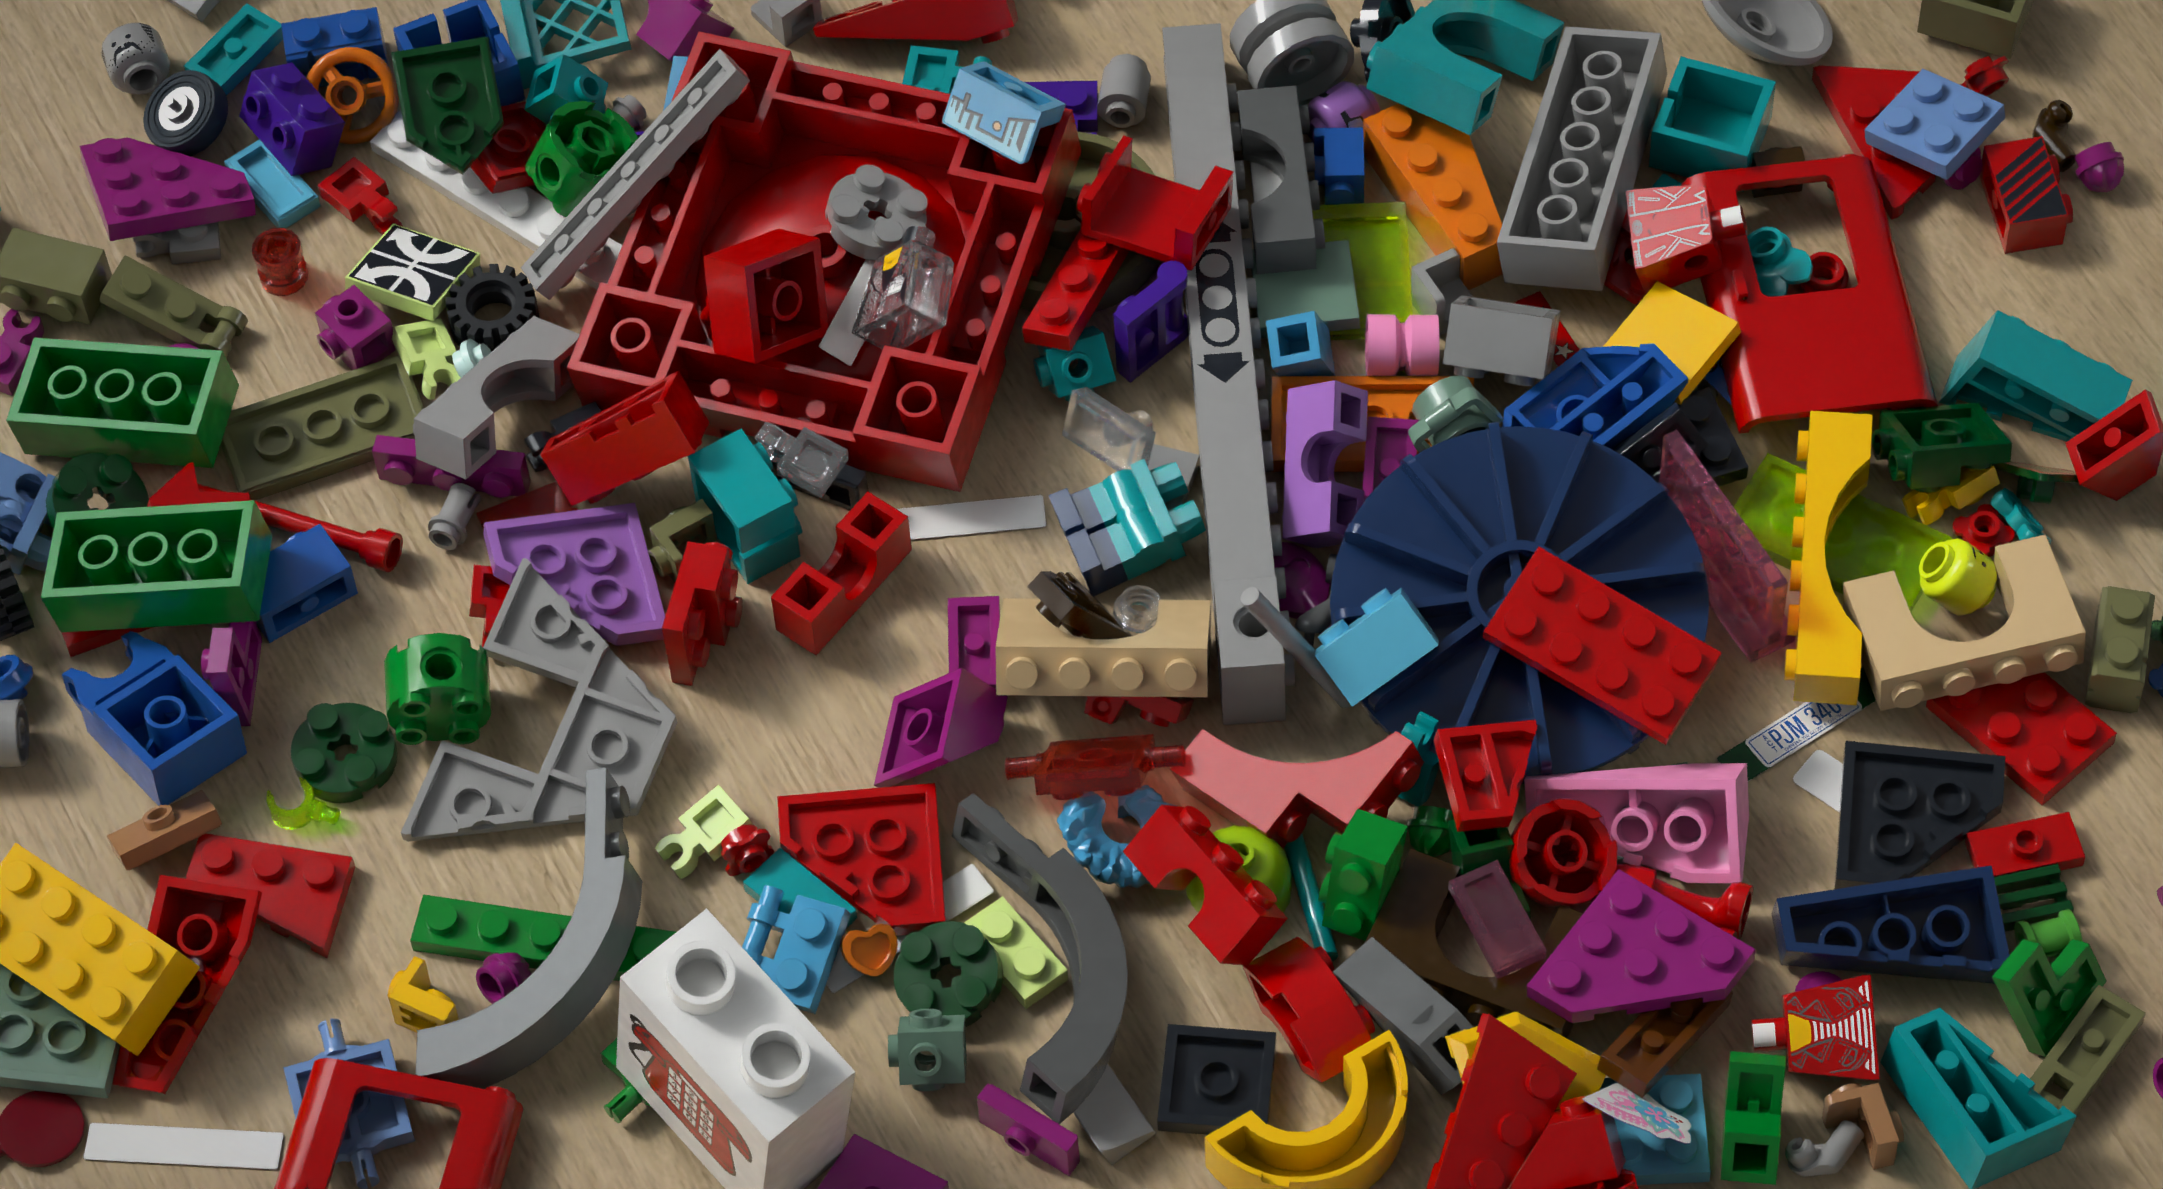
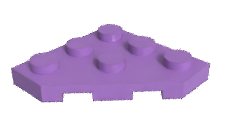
(591, 560)

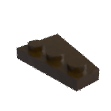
(1074, 607)

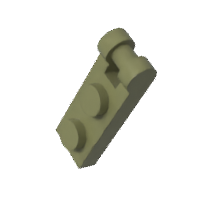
(171, 307)
(2088, 1049)

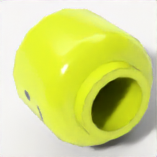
(1958, 576)

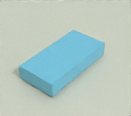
(275, 191)

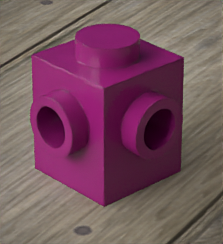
(354, 329)

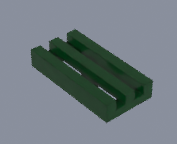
(2027, 879)

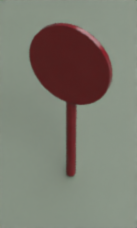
(40, 1128)

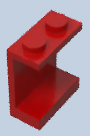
(1151, 211)

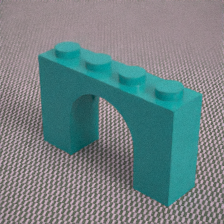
(1422, 66)

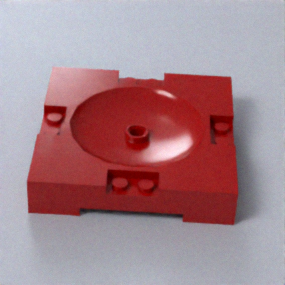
(772, 168)

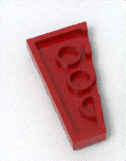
(1500, 1110)

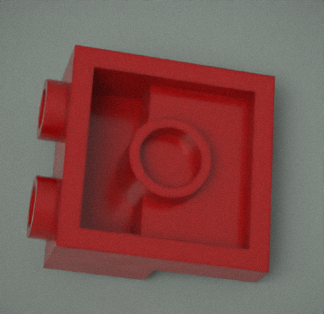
(700, 608)

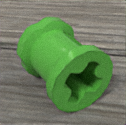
(2051, 933)

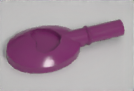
(1303, 579)

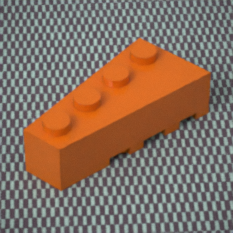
(1441, 184)

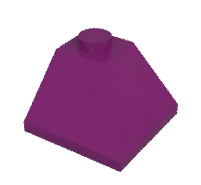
(939, 725)

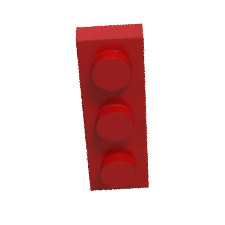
(1073, 293)

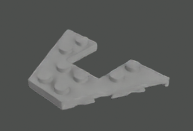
(607, 725)

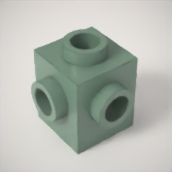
(929, 1049)

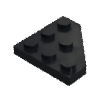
(1909, 808)

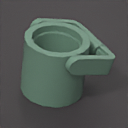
(1450, 410)

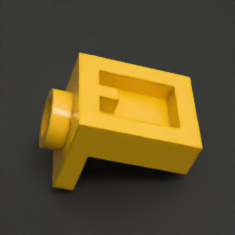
(414, 1003)

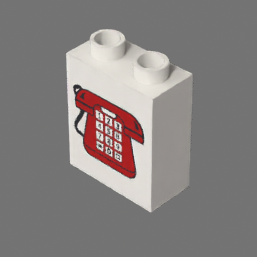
(731, 1062)

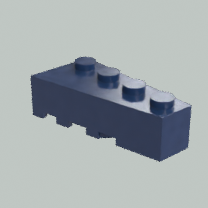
(1902, 927)

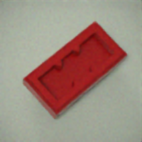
(2027, 845)

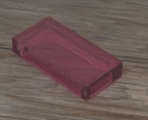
(1497, 919)

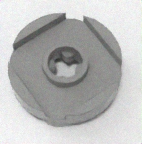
(873, 191)

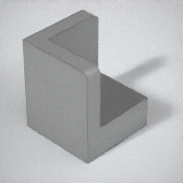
(787, 18)
(1437, 285)

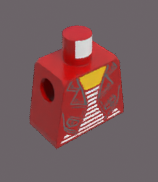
(1825, 1030)

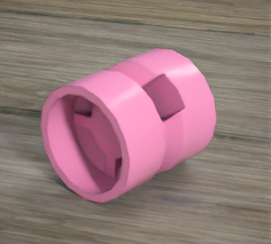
(1402, 346)

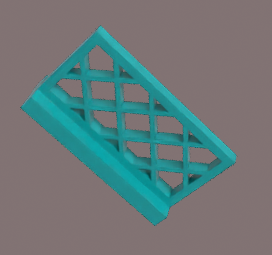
(528, 42)

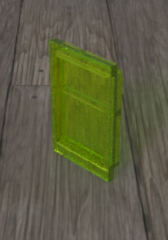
(1378, 258)

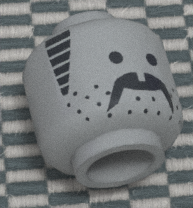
(135, 58)

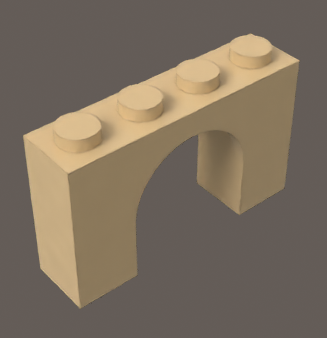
(1161, 662)
(1915, 666)

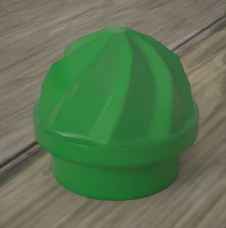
(1430, 830)

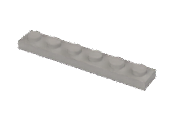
(635, 174)

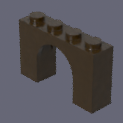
(1410, 930)

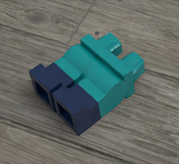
(1124, 524)

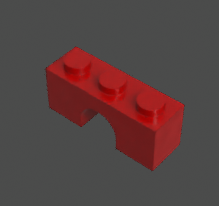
(867, 549)
(1236, 910)

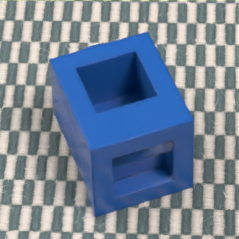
(1340, 164)

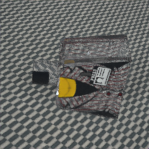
(906, 293)

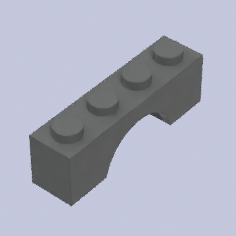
(1283, 222)

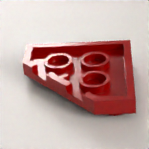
(872, 850)

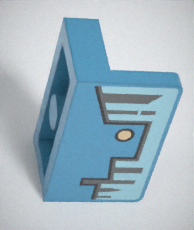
(1000, 110)

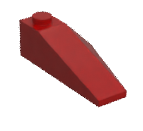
(923, 20)

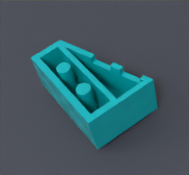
(2034, 379)
(1970, 1101)

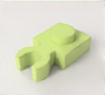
(427, 351)
(704, 830)

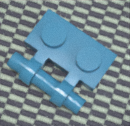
(805, 949)

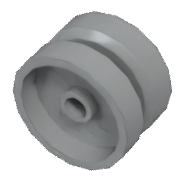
(1291, 46)

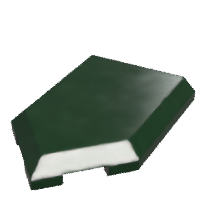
(449, 99)

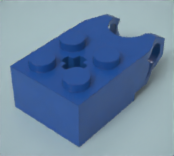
(158, 720)

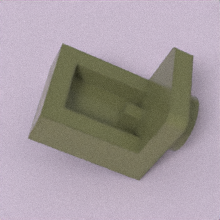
(671, 536)

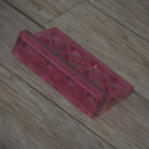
(1741, 577)

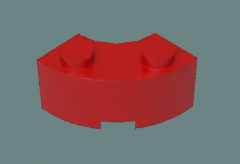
(1309, 1006)

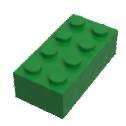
(123, 401)
(157, 566)

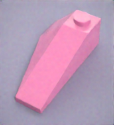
(1665, 817)

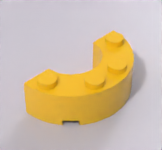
(1340, 1155)

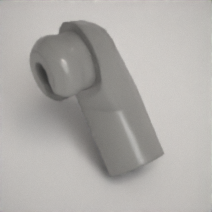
(1824, 1159)

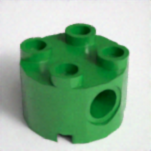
(577, 152)
(437, 689)

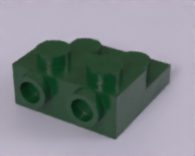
(1933, 443)

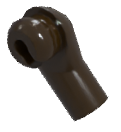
(2052, 126)

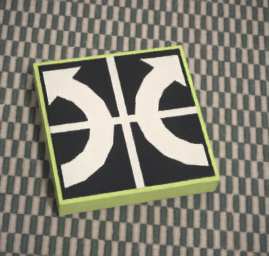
(411, 271)

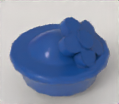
(14, 677)

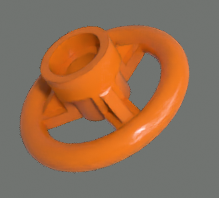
(387, 87)

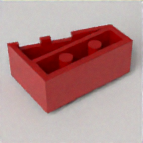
(626, 441)

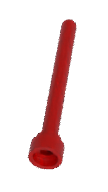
(378, 547)

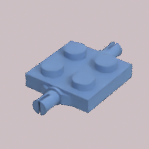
(376, 1118)

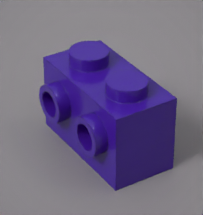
(291, 119)

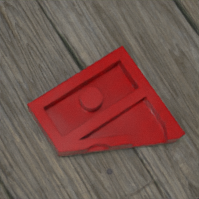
(1484, 771)

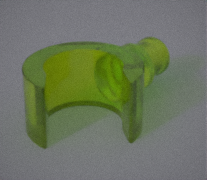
(301, 816)

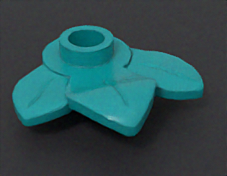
(1777, 261)

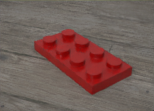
(1602, 645)

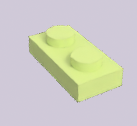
(1027, 963)

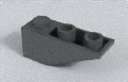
(1406, 1007)

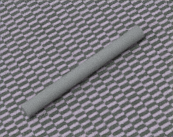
(1291, 640)

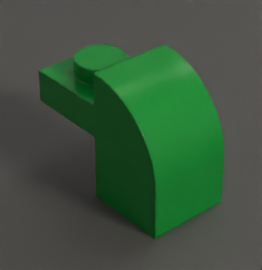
(1752, 1118)

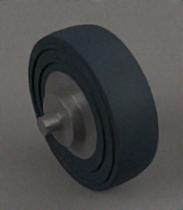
(186, 113)

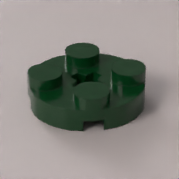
(98, 474)
(340, 725)
(943, 944)

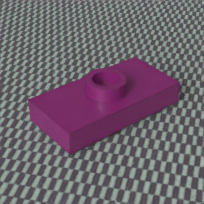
(1028, 1129)

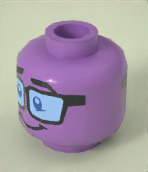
(1341, 107)

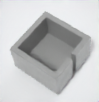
(1501, 339)

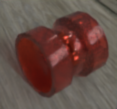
(280, 261)

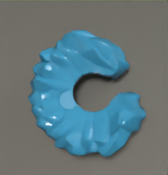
(1093, 848)

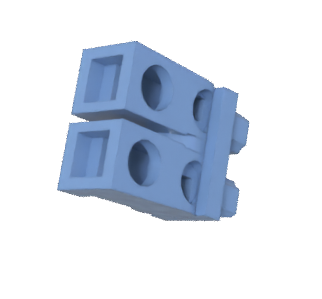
(23, 514)

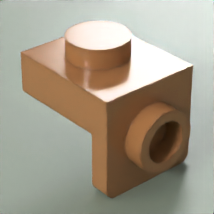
(1869, 1110)

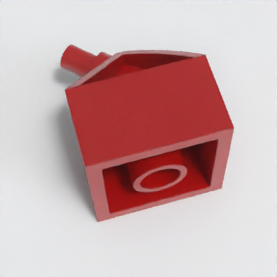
(765, 295)

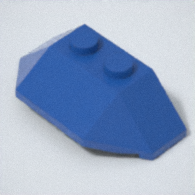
(1601, 393)

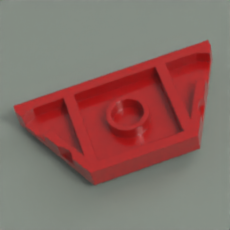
(1855, 100)

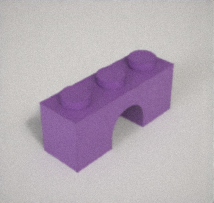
(1319, 426)

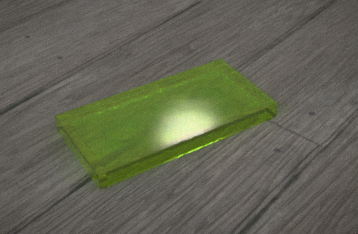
(1863, 539)

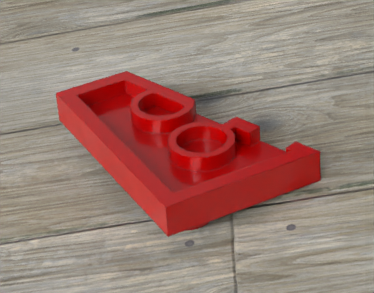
(298, 886)

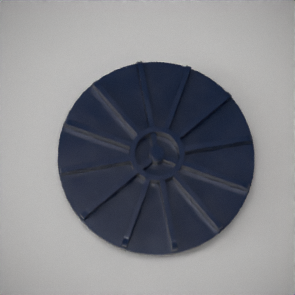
(1456, 539)

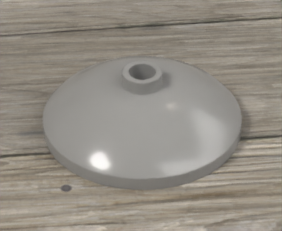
(1774, 29)

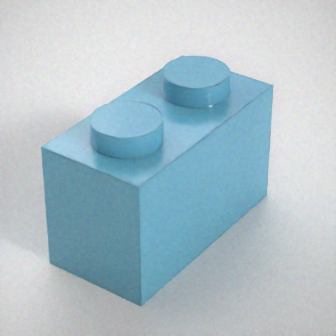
(1375, 645)

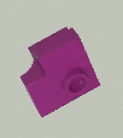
(675, 25)

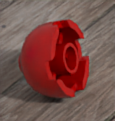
(1562, 853)

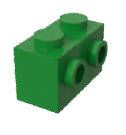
(1362, 872)

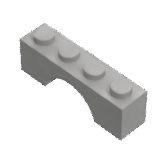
(460, 425)

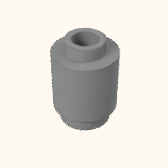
(1124, 91)

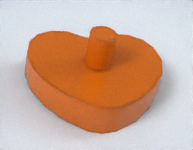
(870, 950)

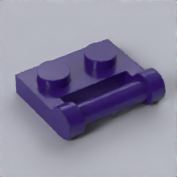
(1151, 322)

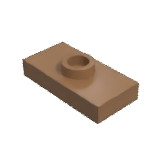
(164, 830)

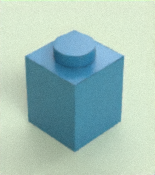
(1300, 345)

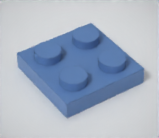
(1934, 124)

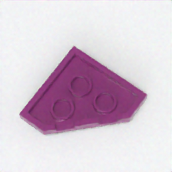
(160, 190)
(1637, 956)

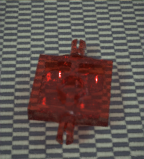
(1094, 764)

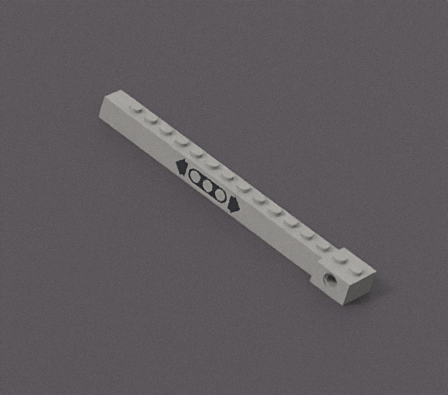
(1226, 386)

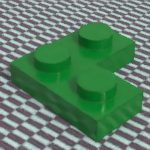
(2044, 995)

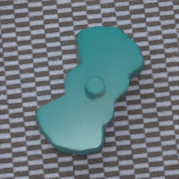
(2017, 515)

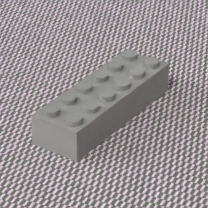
(1582, 158)

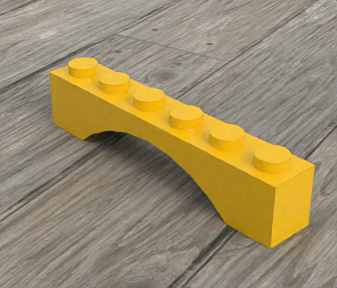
(1828, 642)

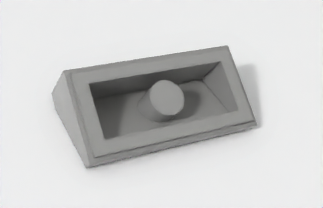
(1113, 1118)

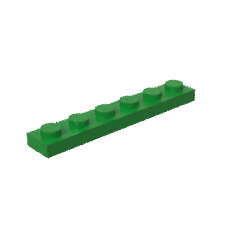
(482, 929)

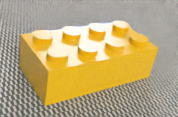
(86, 952)

